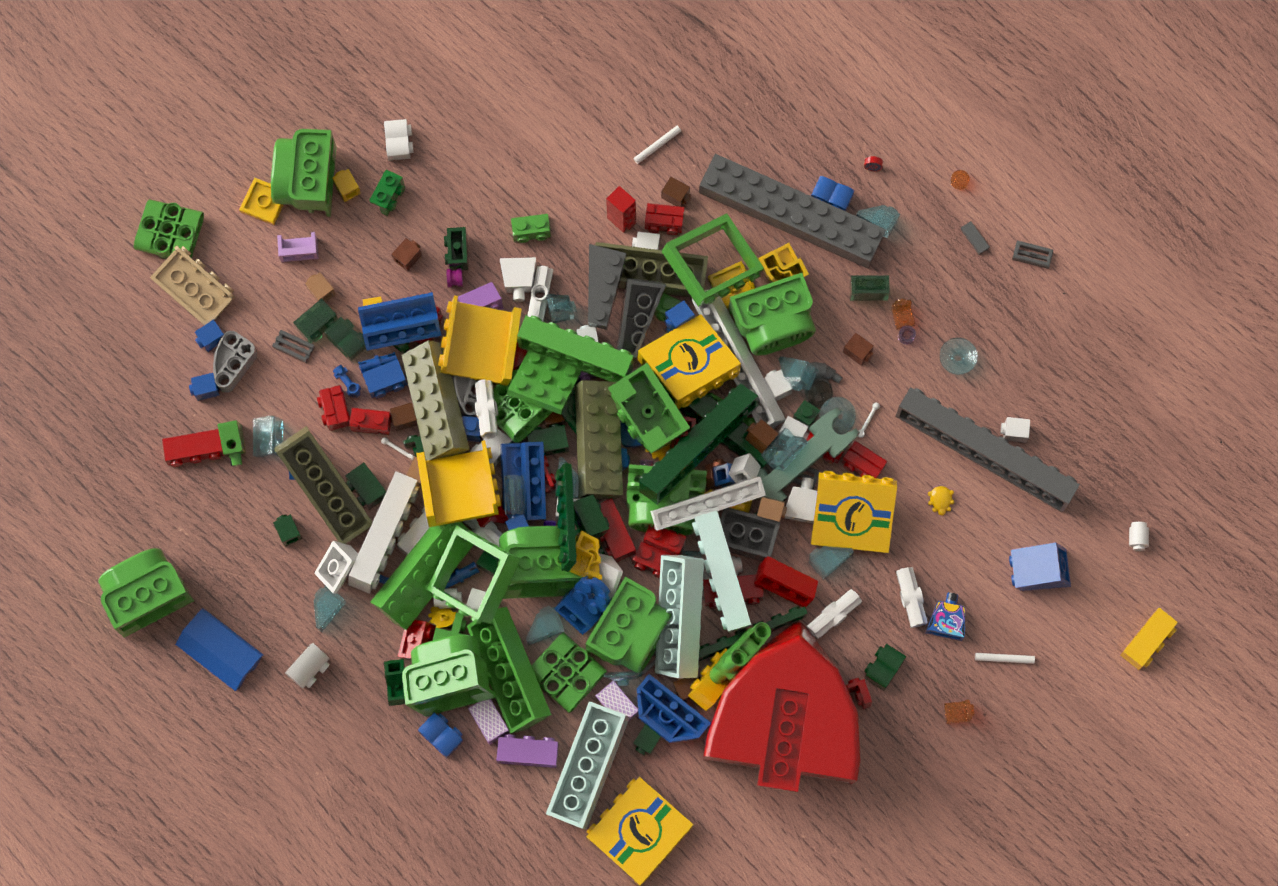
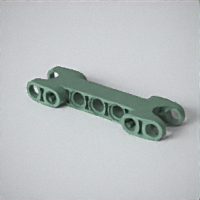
(823, 441)

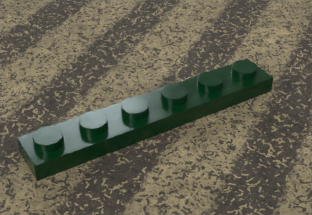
(566, 517)
(776, 622)

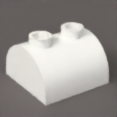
(307, 666)

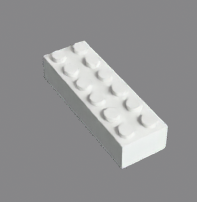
(382, 533)

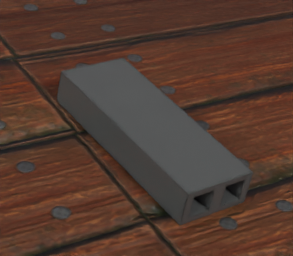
(975, 238)

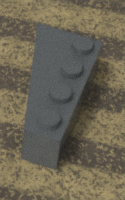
(604, 280)
(638, 308)

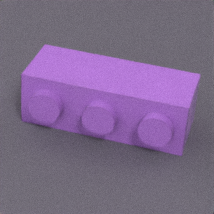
(527, 751)

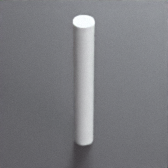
(656, 145)
(1004, 658)

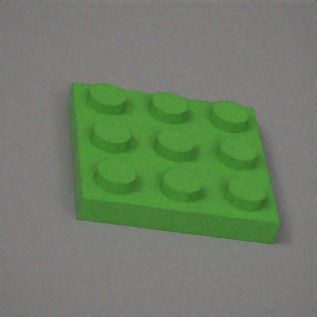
(544, 382)

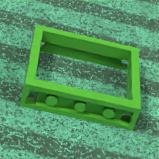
(687, 277)
(497, 586)

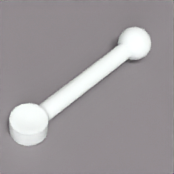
(876, 406)
(385, 441)

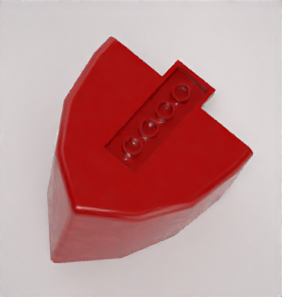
(788, 715)

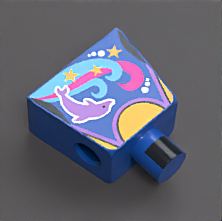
(948, 619)

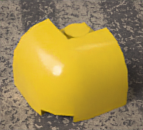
(782, 264)

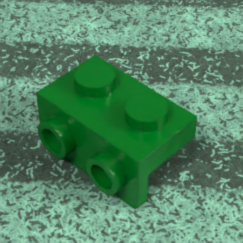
(387, 192)

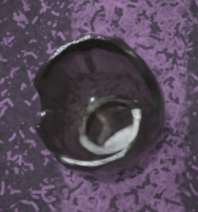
(819, 392)

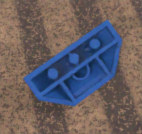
(668, 713)

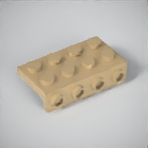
(193, 286)

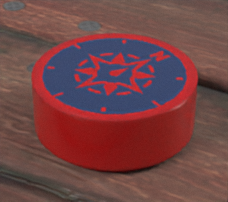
(873, 163)

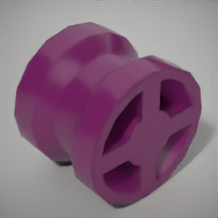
(454, 278)

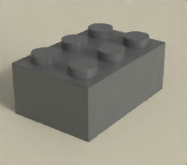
(749, 533)

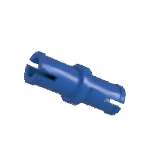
(376, 362)
(462, 574)

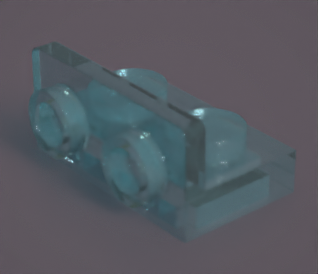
(267, 435)
(783, 449)
(514, 495)

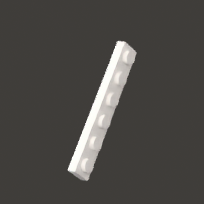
(707, 503)

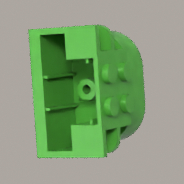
(304, 170)
(774, 315)
(644, 393)
(640, 506)
(539, 567)
(142, 591)
(629, 627)
(446, 675)

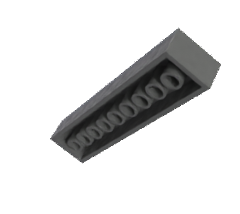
(791, 211)
(987, 449)

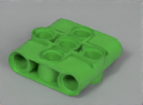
(159, 214)
(515, 419)
(740, 653)
(590, 674)

